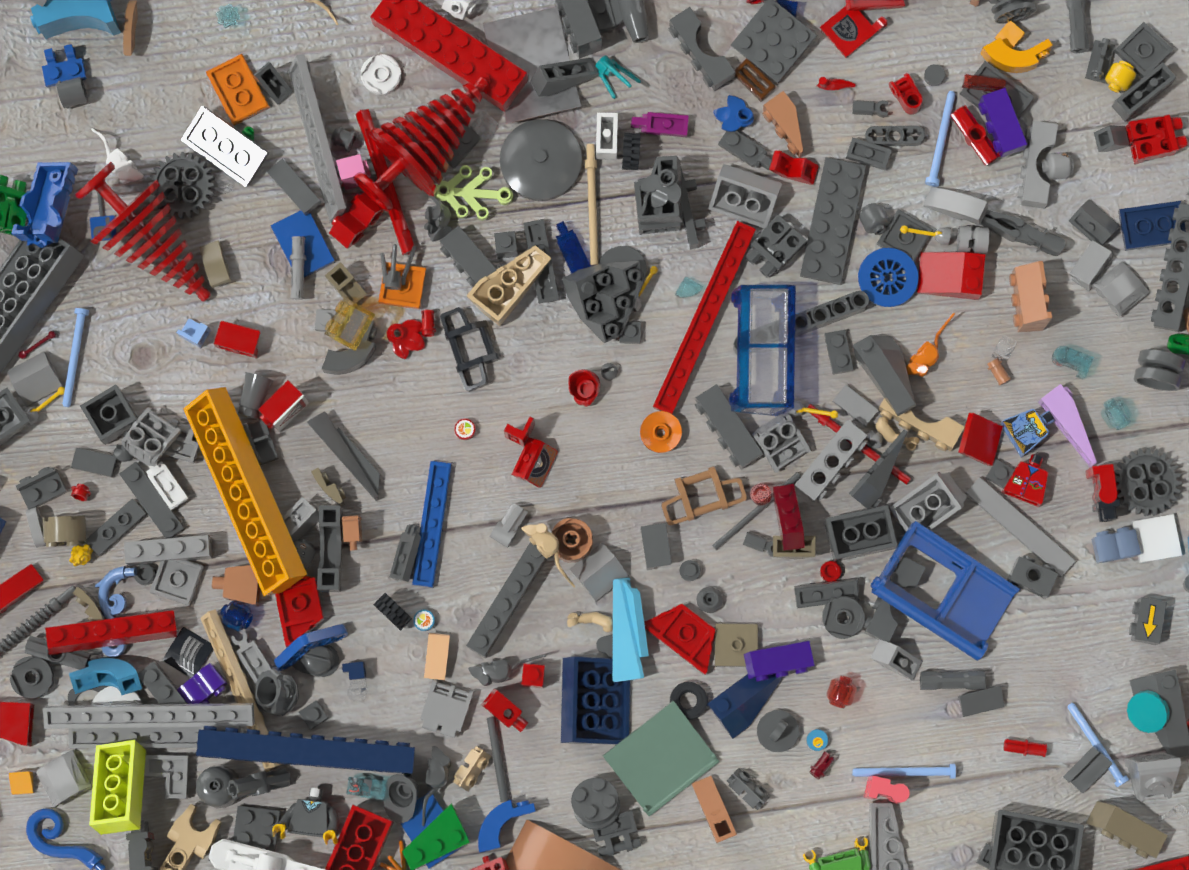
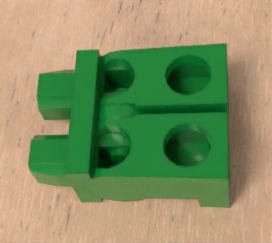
(10, 200)

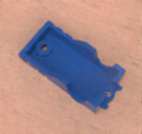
(46, 203)

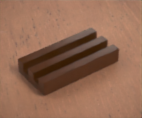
(755, 70)

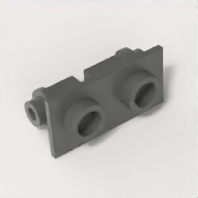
(1100, 60)
(756, 794)

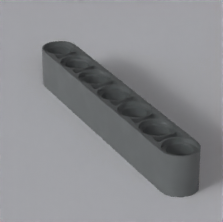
(829, 312)

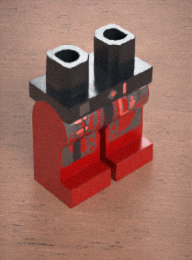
(1104, 491)

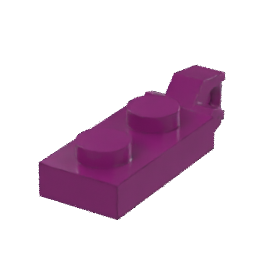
(662, 124)

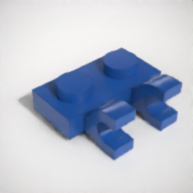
(64, 70)

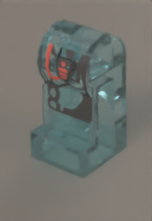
(1072, 359)
(366, 788)

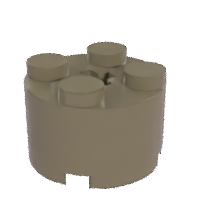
(64, 529)

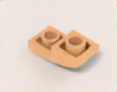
(436, 656)

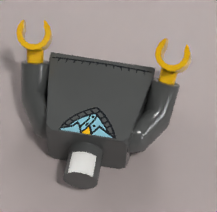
(310, 818)

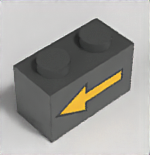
(1147, 621)

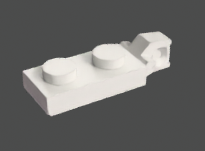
(167, 485)

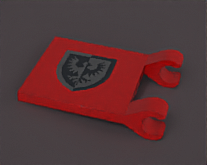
(850, 30)

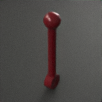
(23, 354)

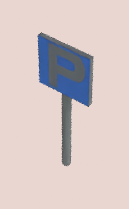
(99, 223)

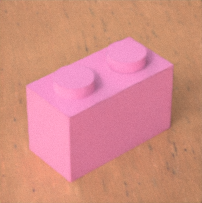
(349, 167)

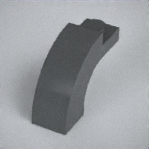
(350, 360)

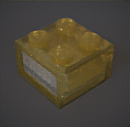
(349, 323)

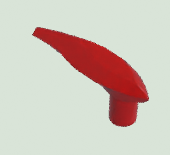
(834, 84)

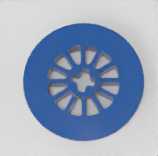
(895, 256)

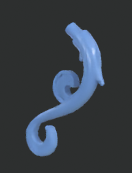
(119, 601)

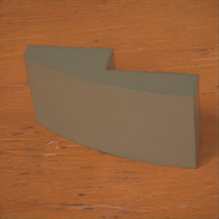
(215, 264)
(332, 491)
(93, 611)

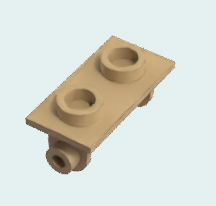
(477, 761)

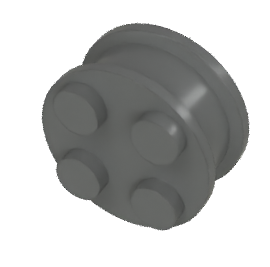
(595, 803)

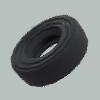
(695, 689)

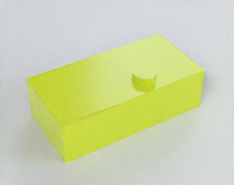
(117, 787)

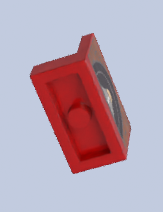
(534, 462)

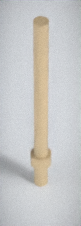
(591, 166)

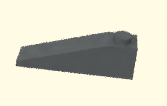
(1174, 734)

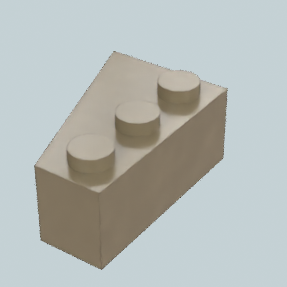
(1127, 829)

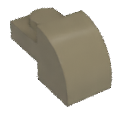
(345, 283)

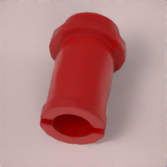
(427, 323)

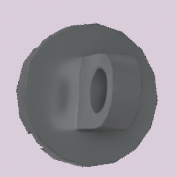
(777, 731)

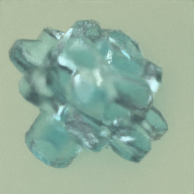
(228, 15)

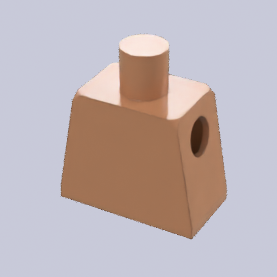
(239, 585)

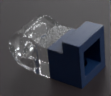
(357, 679)

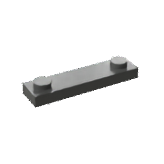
(151, 501)

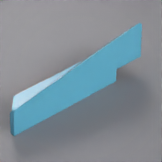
(628, 632)

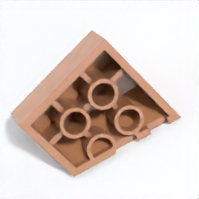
(1029, 297)

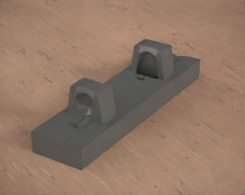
(691, 225)

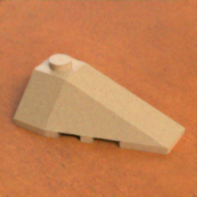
(503, 289)

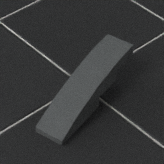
(545, 283)

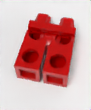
(1154, 138)

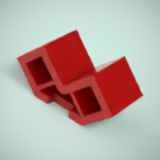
(350, 226)

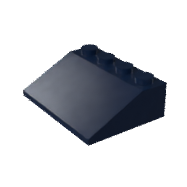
(592, 704)

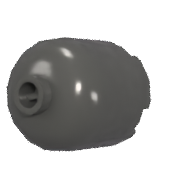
(216, 798)

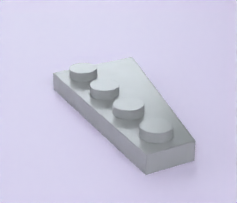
(885, 843)

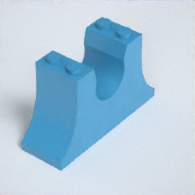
(69, 15)

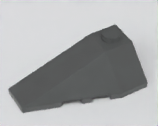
(887, 369)
(874, 481)

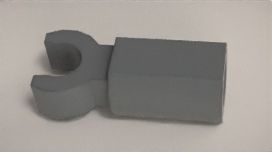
(869, 108)
(758, 543)

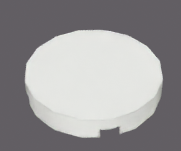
(380, 74)

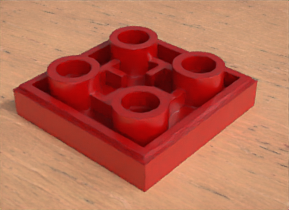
(980, 439)

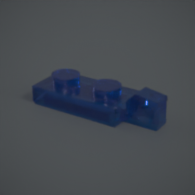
(571, 249)

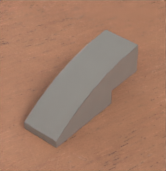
(956, 205)

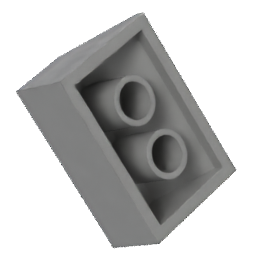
(745, 196)

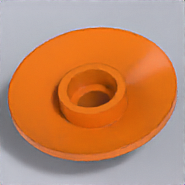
(655, 422)

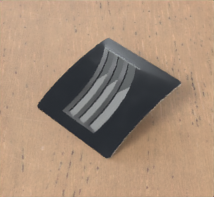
(188, 652)

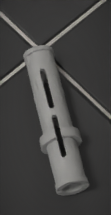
(297, 272)

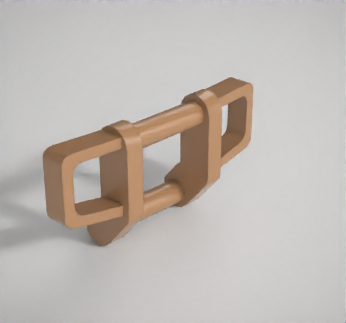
(691, 513)

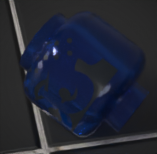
(236, 615)

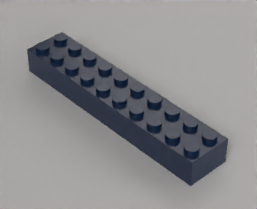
(305, 751)

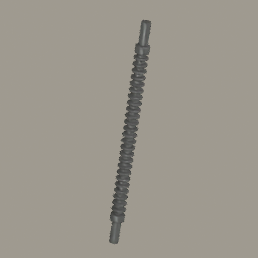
(55, 604)

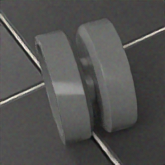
(1159, 370)

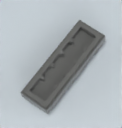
(116, 527)

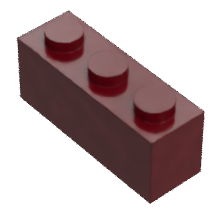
(788, 517)

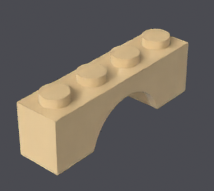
(943, 433)

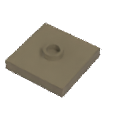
(733, 642)

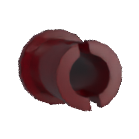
(821, 765)

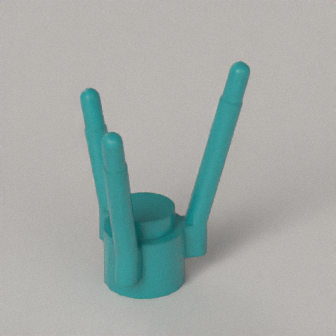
(609, 67)

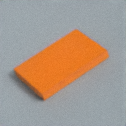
(237, 89)

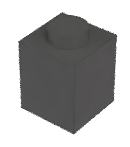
(505, 244)

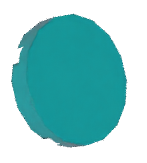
(1148, 711)

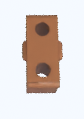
(352, 530)

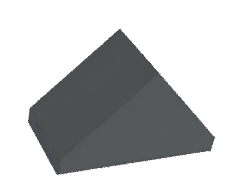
(272, 83)

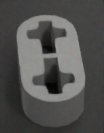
(36, 526)

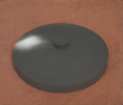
(540, 160)

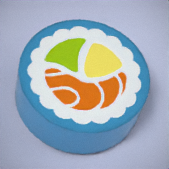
(424, 620)

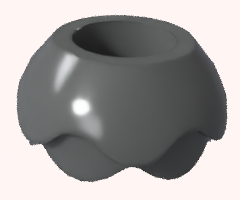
(704, 604)

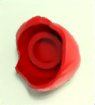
(584, 386)

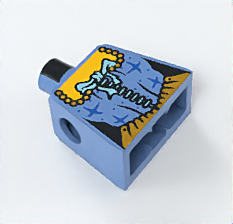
(1027, 429)

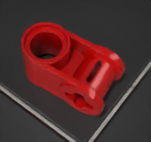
(905, 90)

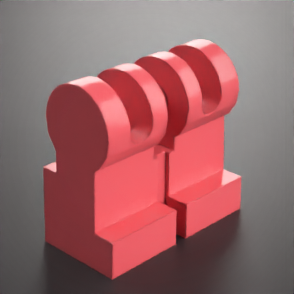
(880, 786)

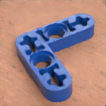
(308, 641)

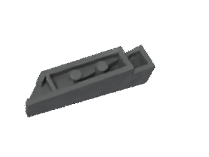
(347, 453)

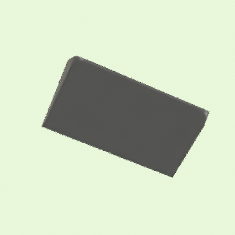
(981, 701)

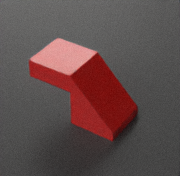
(793, 168)

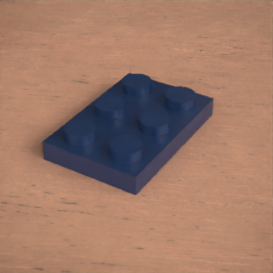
(1148, 225)

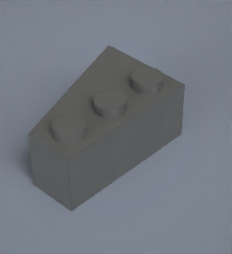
(669, 212)

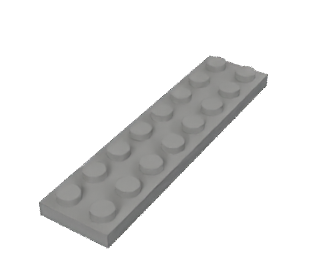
(318, 142)

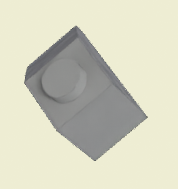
(896, 659)

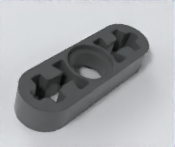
(900, 129)

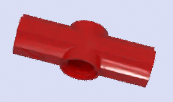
(967, 123)

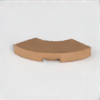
(131, 18)

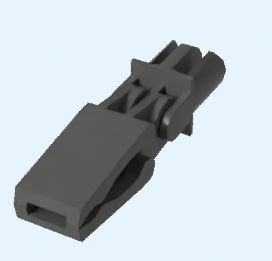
(1023, 233)

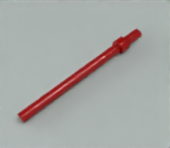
(826, 420)

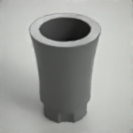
(253, 394)

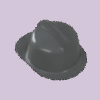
(318, 661)
(401, 797)

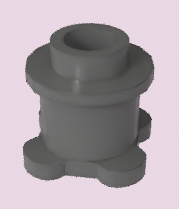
(344, 138)

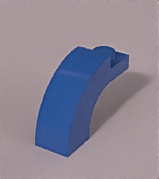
(491, 827)

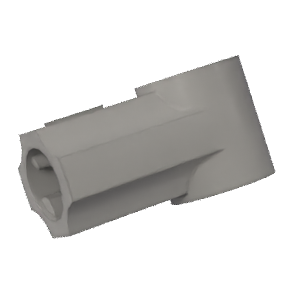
(506, 530)

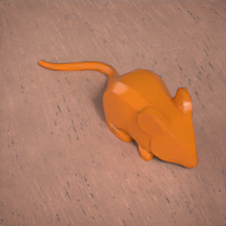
(926, 355)

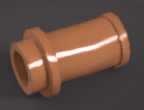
(998, 371)

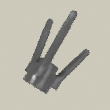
(393, 279)

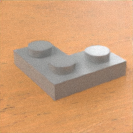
(174, 769)

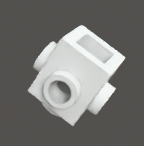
(459, 8)

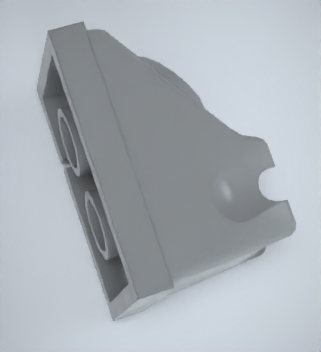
(930, 502)
(1153, 774)

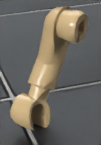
(888, 433)
(592, 617)

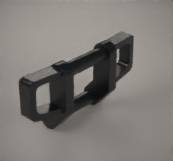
(452, 336)

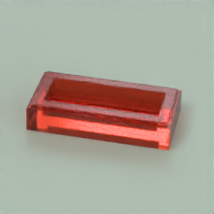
(982, 83)

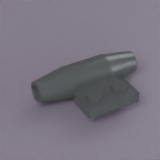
(611, 13)

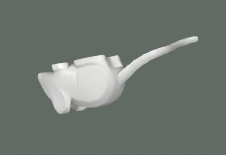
(124, 168)

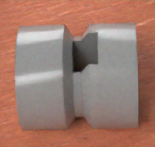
(980, 239)

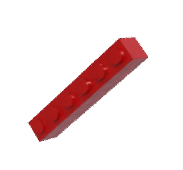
(111, 632)

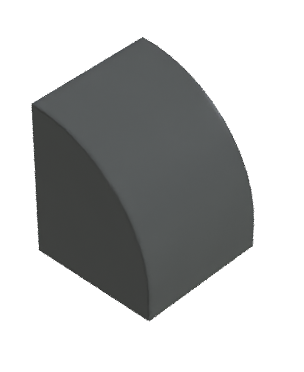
(1111, 138)

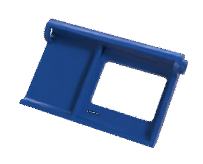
(971, 603)

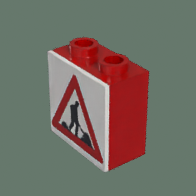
(283, 406)

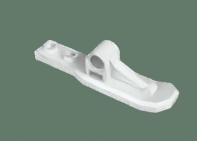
(239, 856)

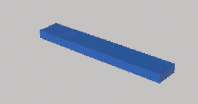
(432, 524)

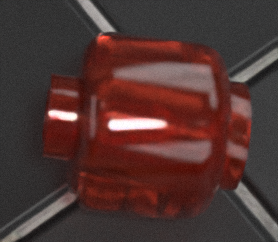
(841, 692)

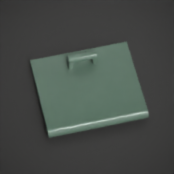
(661, 758)

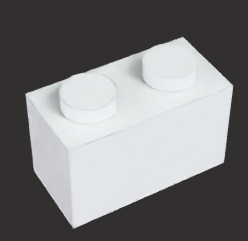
(607, 136)

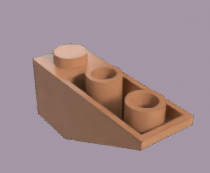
(784, 117)
(714, 809)

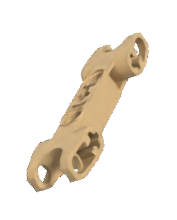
(189, 840)

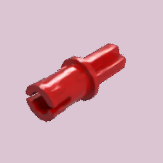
(1025, 747)

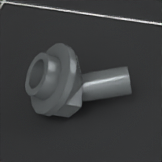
(121, 453)

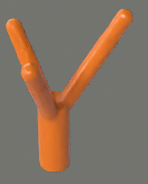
(396, 865)

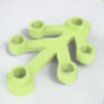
(470, 192)

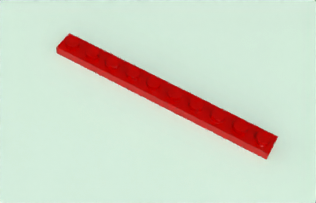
(704, 318)

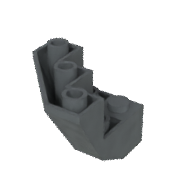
(605, 296)

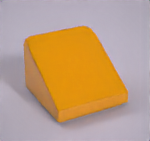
(1010, 34)
(21, 782)

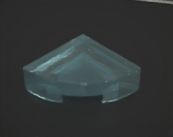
(688, 288)

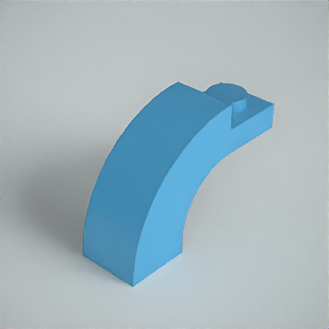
(106, 673)

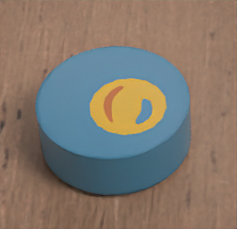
(817, 740)

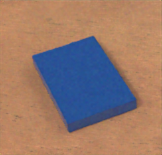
(315, 249)
(414, 825)

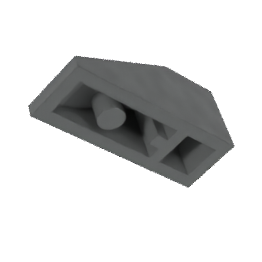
(560, 76)

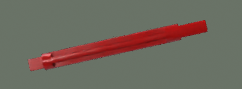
(398, 221)

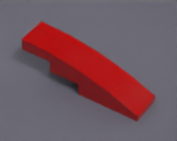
(17, 586)

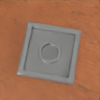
(177, 580)

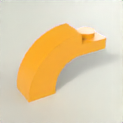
(1015, 61)

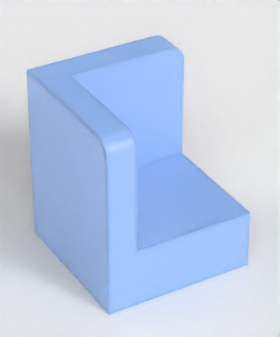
(194, 332)

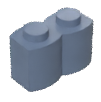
(1116, 545)

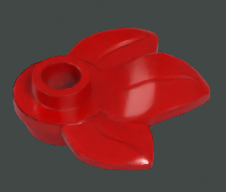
(408, 339)

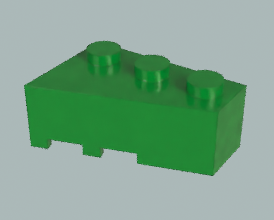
(437, 839)

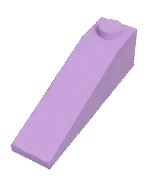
(1067, 419)

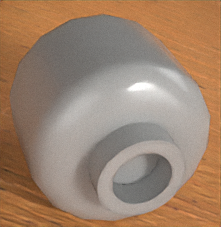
(1058, 165)

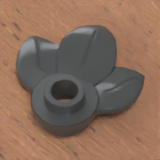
(662, 191)

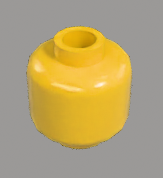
(1120, 76)

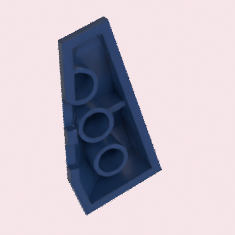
(742, 703)

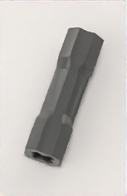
(1078, 36)
(952, 680)

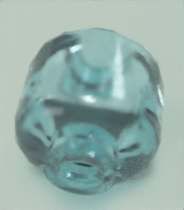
(1116, 413)

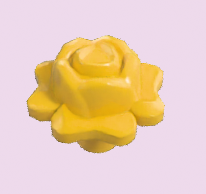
(80, 555)

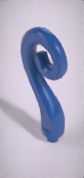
(84, 854)

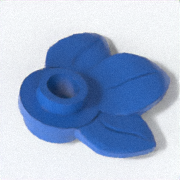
(732, 114)

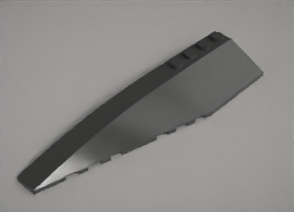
(28, 286)

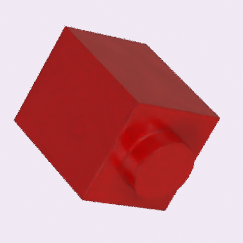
(533, 675)

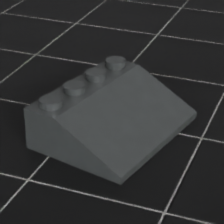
(1034, 843)

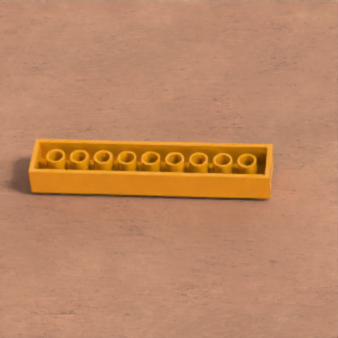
(244, 491)

